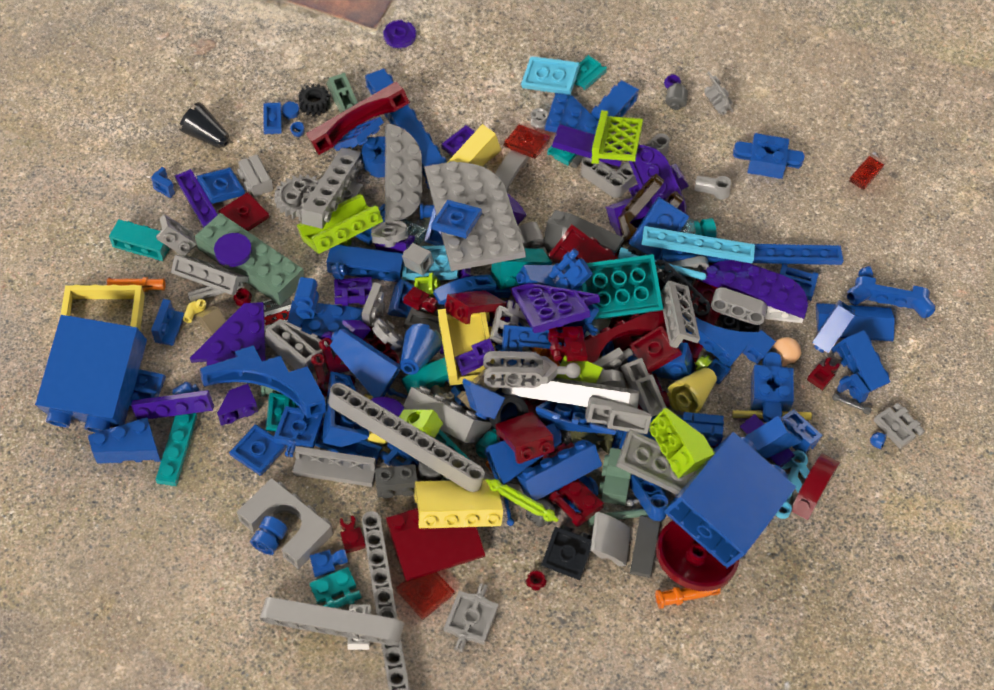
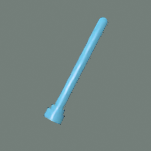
(624, 253)

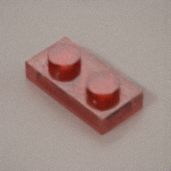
(866, 173)

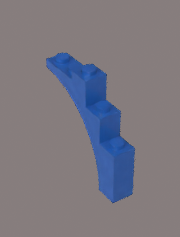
(272, 373)

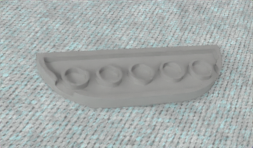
(402, 174)

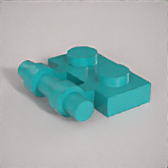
(334, 585)

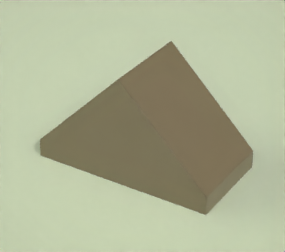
(211, 319)

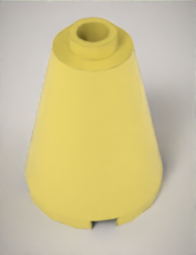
(692, 391)

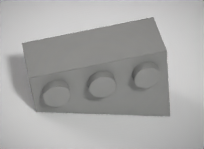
(293, 344)

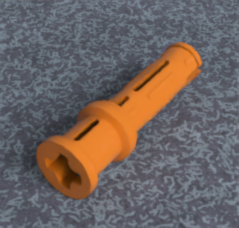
(678, 595)

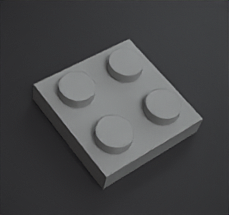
(373, 305)

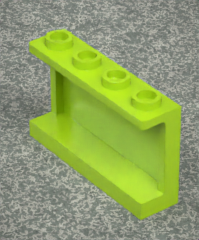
(346, 222)

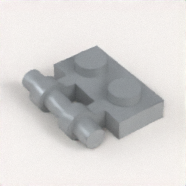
(895, 428)

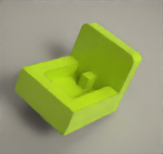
(427, 284)

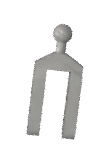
(543, 369)

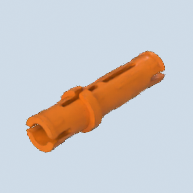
(147, 284)

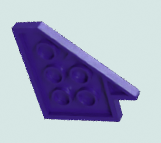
(552, 306)
(240, 331)

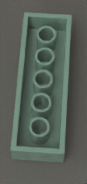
(266, 267)

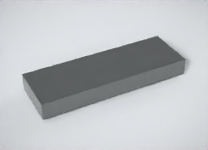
(644, 547)

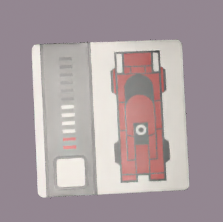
(274, 312)

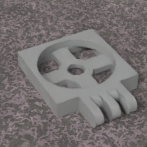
(516, 316)

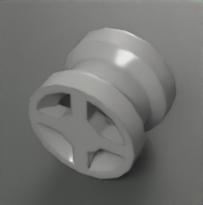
(538, 118)

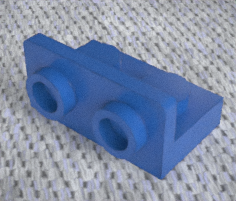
(167, 324)

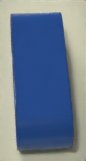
(650, 497)

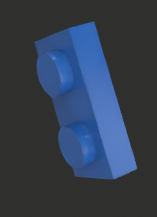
(272, 118)

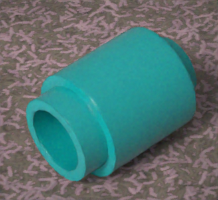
(488, 439)

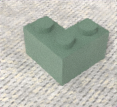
(616, 482)

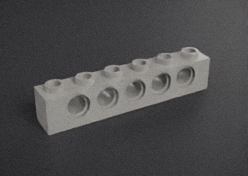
(331, 188)

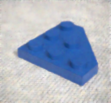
(570, 113)

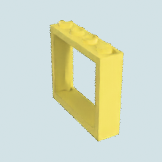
(107, 292)

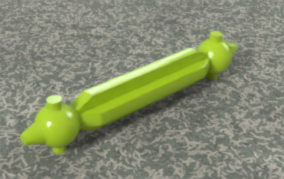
(522, 500)

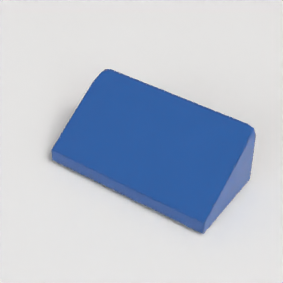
(397, 307)

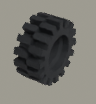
(314, 107)

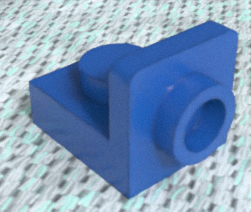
(162, 183)
(855, 386)

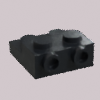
(567, 552)

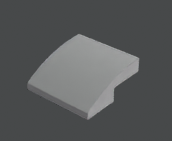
(610, 539)

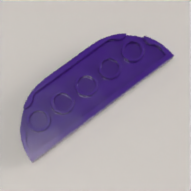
(651, 162)
(759, 283)

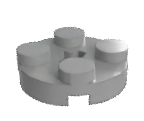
(389, 233)
(386, 333)

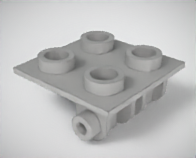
(718, 96)

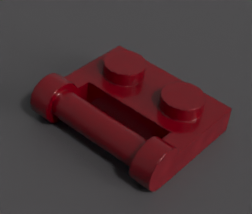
(581, 498)

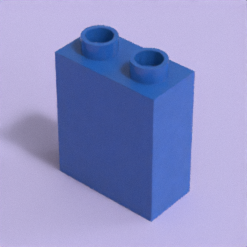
(90, 373)
(731, 499)

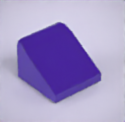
(357, 327)

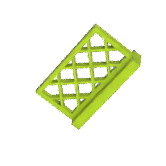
(603, 136)

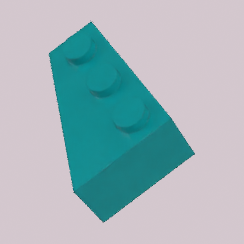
(505, 272)

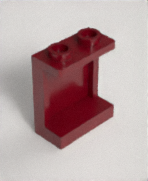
(466, 303)
(526, 437)

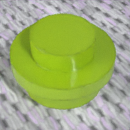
(703, 362)

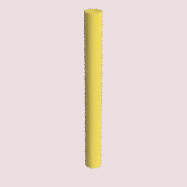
(747, 414)

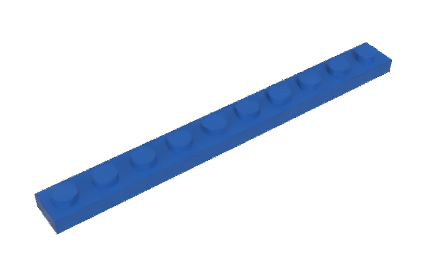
(775, 254)

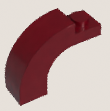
(814, 486)

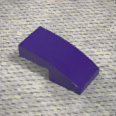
(474, 359)

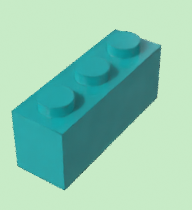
(138, 240)

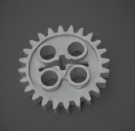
(293, 194)

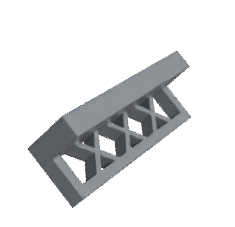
(207, 274)
(673, 314)
(334, 466)

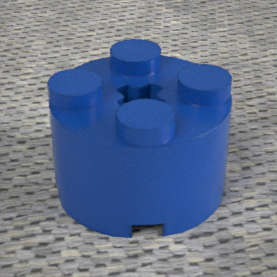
(374, 156)

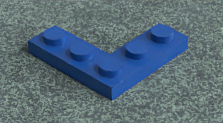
(518, 337)

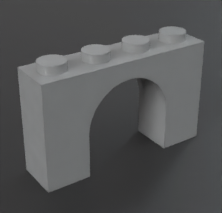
(275, 499)

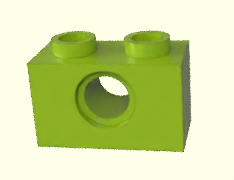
(423, 420)

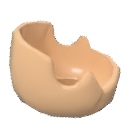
(788, 350)

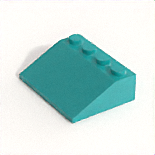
(624, 286)

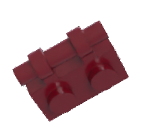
(574, 344)

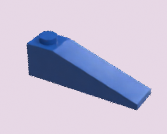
(569, 418)
(337, 428)

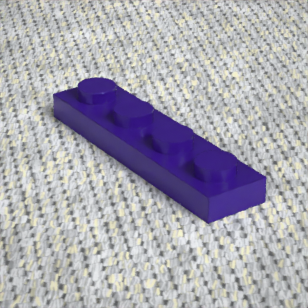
(196, 197)
(173, 405)

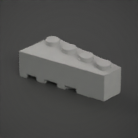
(455, 419)

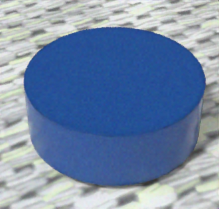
(290, 110)

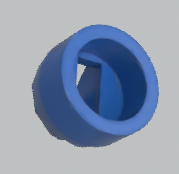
(299, 127)
(866, 271)
(878, 440)

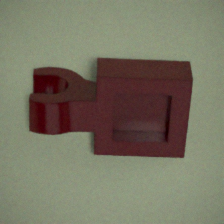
(419, 299)

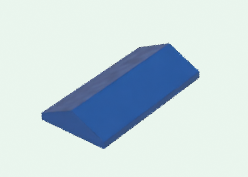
(876, 321)

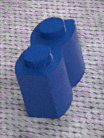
(306, 298)

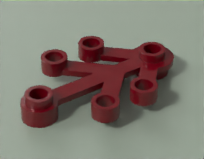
(332, 365)

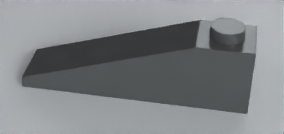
(561, 221)

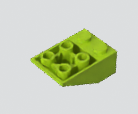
(680, 443)

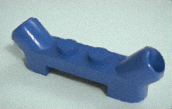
(915, 299)

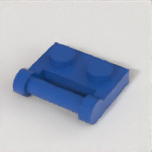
(807, 286)

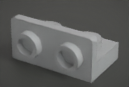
(176, 235)

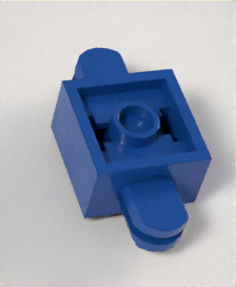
(764, 163)
(772, 387)

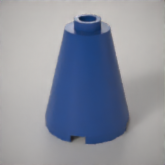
(419, 347)

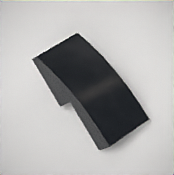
(737, 325)

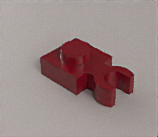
(822, 376)
(351, 536)

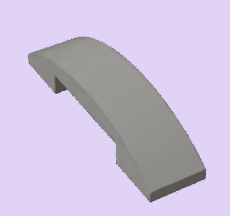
(510, 167)

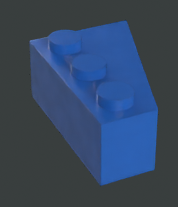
(862, 360)
(677, 368)
(125, 443)

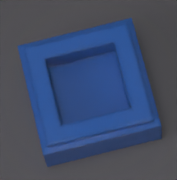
(719, 369)

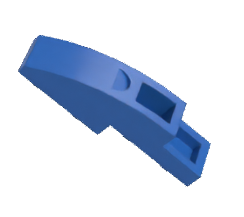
(470, 284)

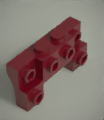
(587, 247)

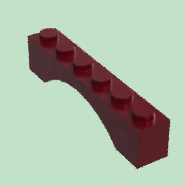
(330, 132)
(637, 326)

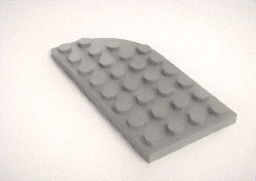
(495, 234)

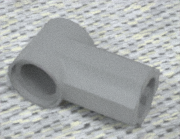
(719, 187)

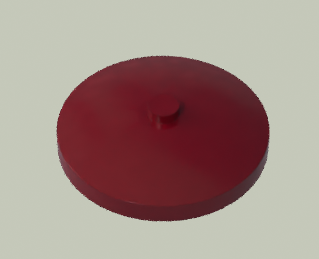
(689, 561)

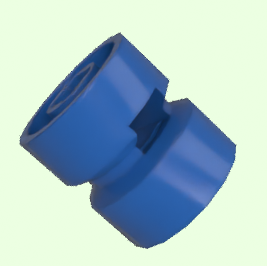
(270, 533)

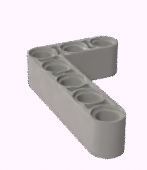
(618, 182)

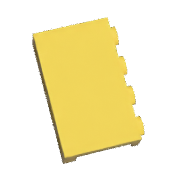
(458, 340)
(450, 505)

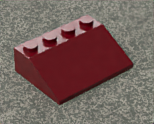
(431, 549)

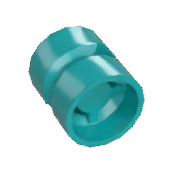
(706, 228)

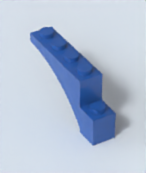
(730, 344)

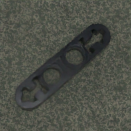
(701, 300)

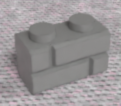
(255, 176)

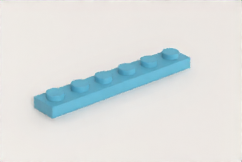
(698, 244)

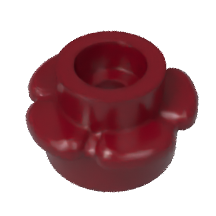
(242, 293)
(536, 575)

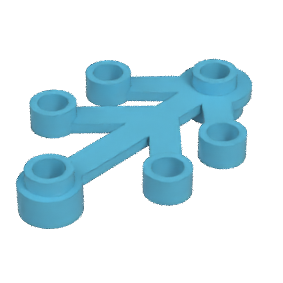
(793, 478)

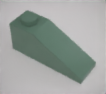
(341, 92)

